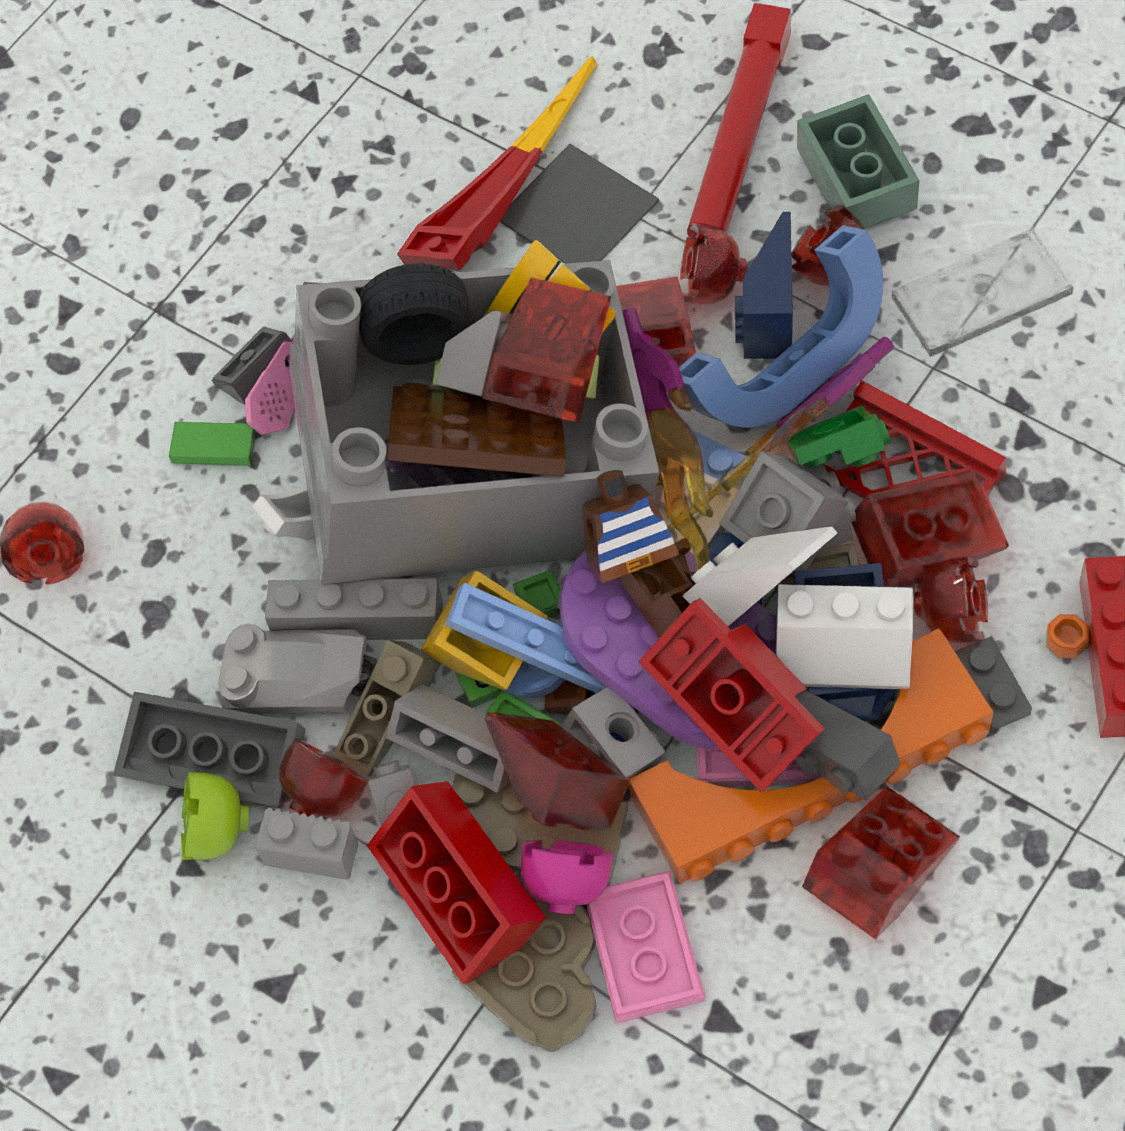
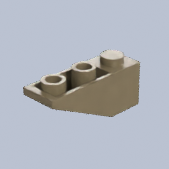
(395, 674)

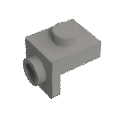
(389, 786)

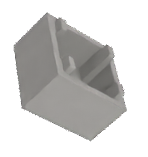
(781, 499)

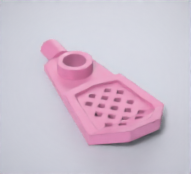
(271, 398)

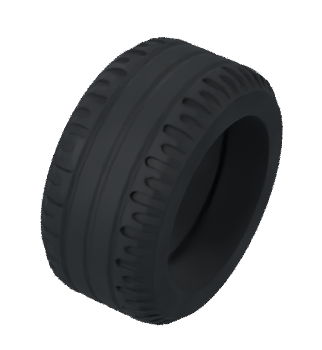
(409, 290)

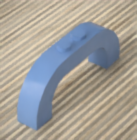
(789, 380)

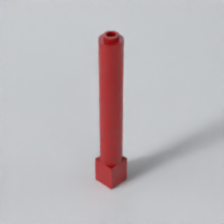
(762, 54)

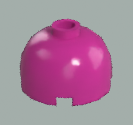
(565, 873)

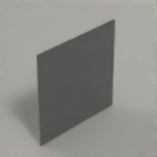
(578, 208)

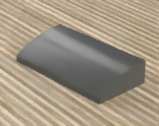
(176, 737)

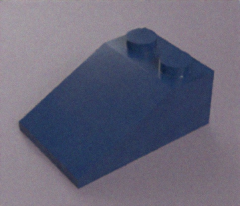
(766, 306)

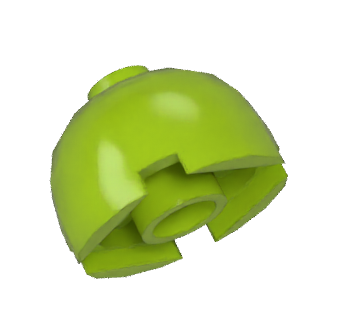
(210, 817)

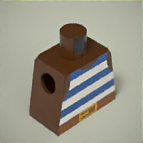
(624, 529)

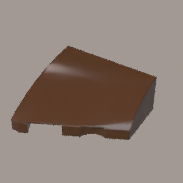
(660, 589)

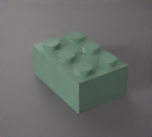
(858, 161)

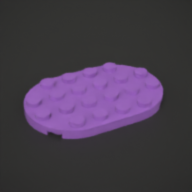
(612, 635)

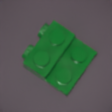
(852, 435)

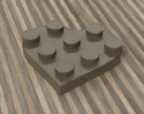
(543, 985)

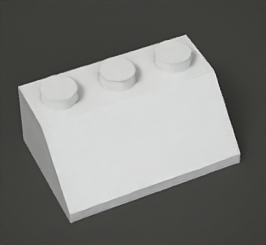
(846, 635)

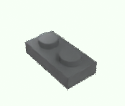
(995, 682)

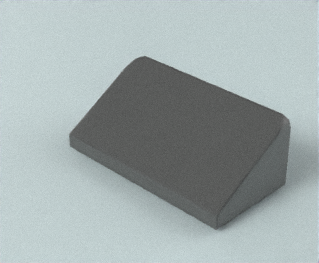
(249, 362)

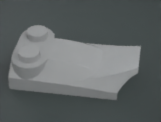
(290, 670)

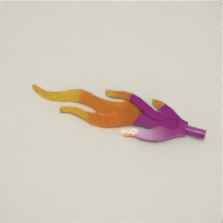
(800, 416)
(672, 438)

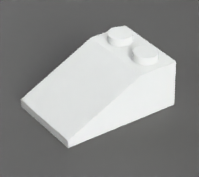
(753, 570)

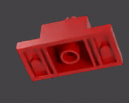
(734, 692)

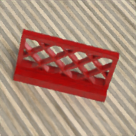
(926, 433)

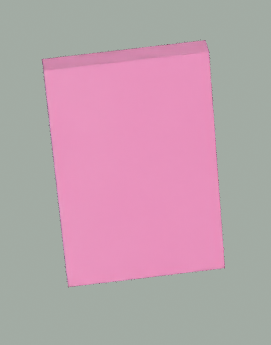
(644, 948)

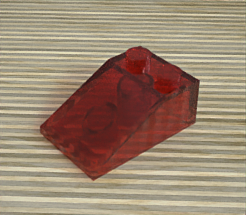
(927, 524)
(556, 772)

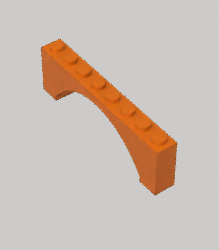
(709, 823)

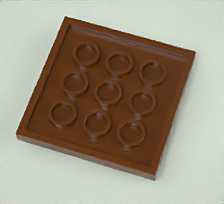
(472, 432)

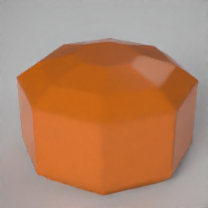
(1067, 636)

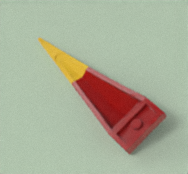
(473, 214)

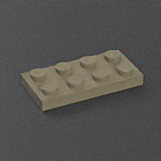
(511, 823)

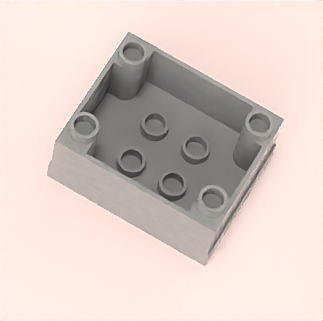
(389, 525)

